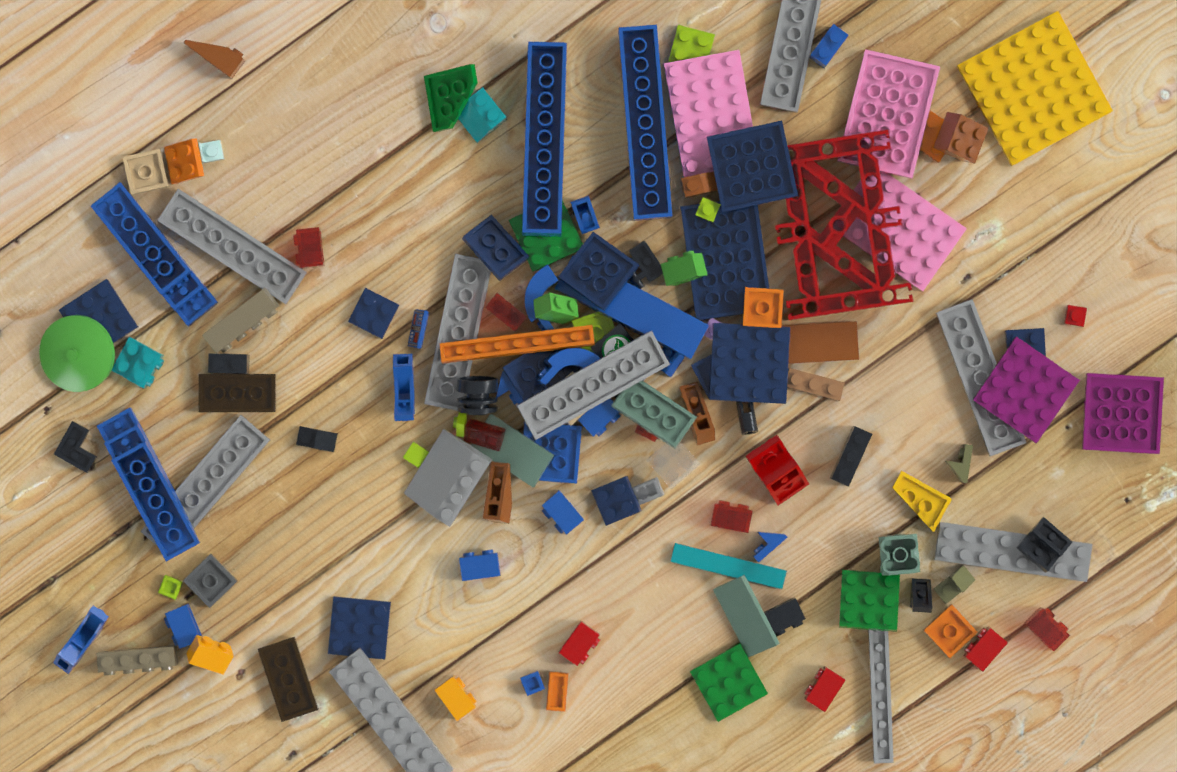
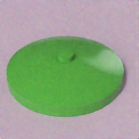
(77, 353)

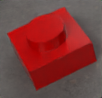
(1075, 315)

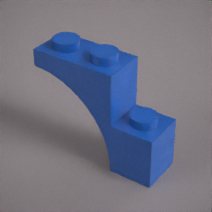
(81, 639)

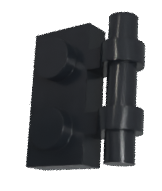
(647, 263)

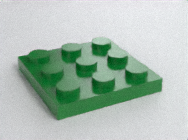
(547, 249)
(869, 601)
(728, 682)

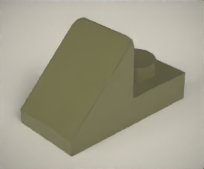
(961, 469)
(954, 584)

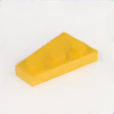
(922, 499)

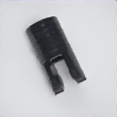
(747, 420)

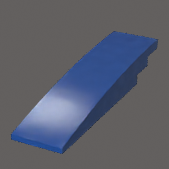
(154, 254)
(647, 313)
(148, 484)

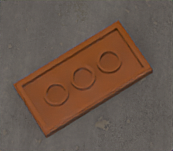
(823, 342)

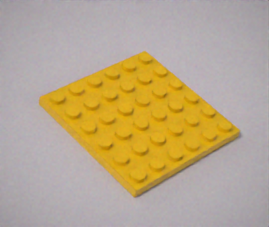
(1034, 88)

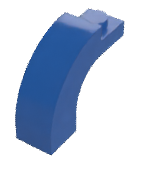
(537, 286)
(565, 357)
(404, 387)

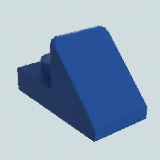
(585, 214)
(506, 385)
(772, 541)

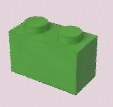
(683, 269)
(556, 308)

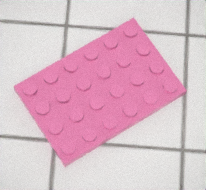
(893, 97)
(705, 101)
(916, 246)

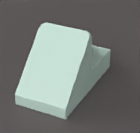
(211, 151)

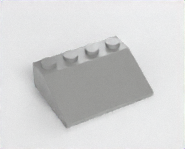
(447, 477)

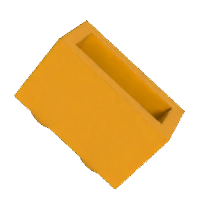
(210, 654)
(456, 697)

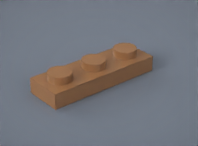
(815, 384)

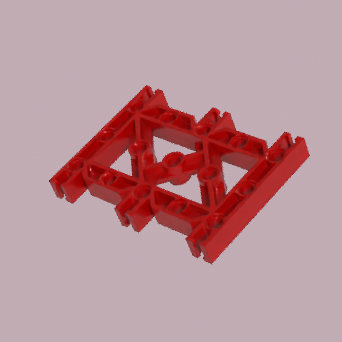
(852, 206)

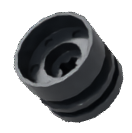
(477, 394)

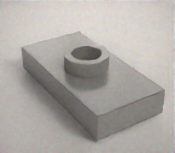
(648, 491)

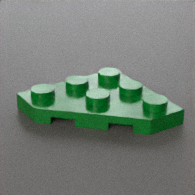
(449, 94)

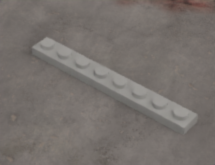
(880, 696)

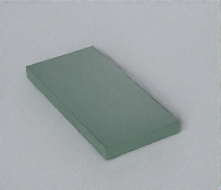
(654, 413)
(524, 455)
(746, 616)

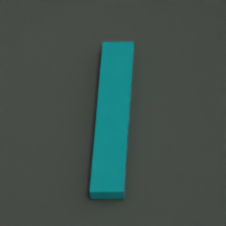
(728, 565)

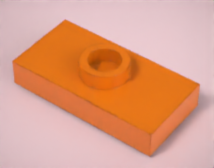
(557, 691)

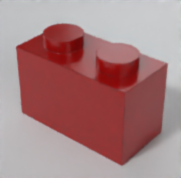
(579, 643)
(985, 648)
(824, 688)

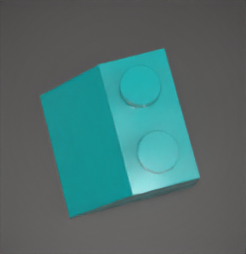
(481, 115)

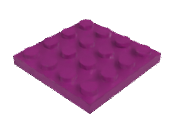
(1026, 390)
(1122, 413)

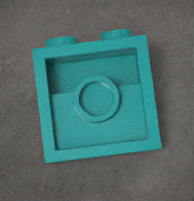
(138, 363)

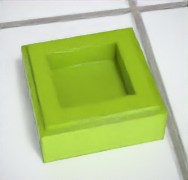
(416, 454)
(170, 587)

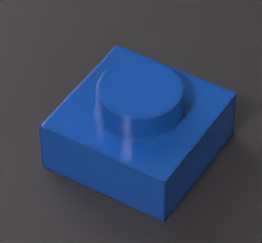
(532, 683)

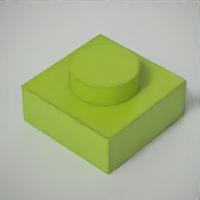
(707, 209)
(459, 423)

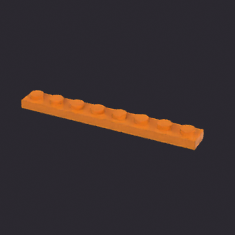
(517, 344)

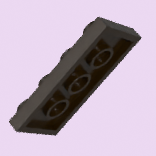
(237, 392)
(288, 679)

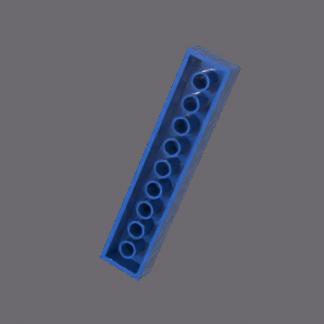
(645, 122)
(544, 139)

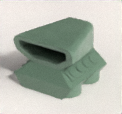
(899, 554)

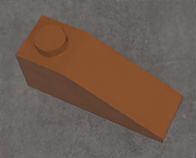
(221, 57)
(699, 184)
(693, 400)
(498, 495)

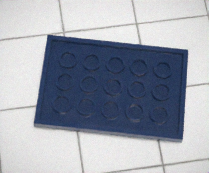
(732, 259)

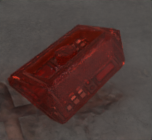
(484, 434)

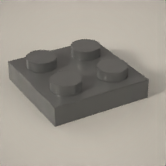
(210, 580)

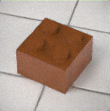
(961, 137)

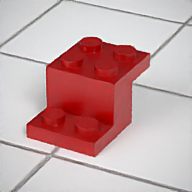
(777, 470)

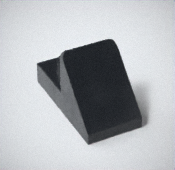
(316, 439)
(921, 595)

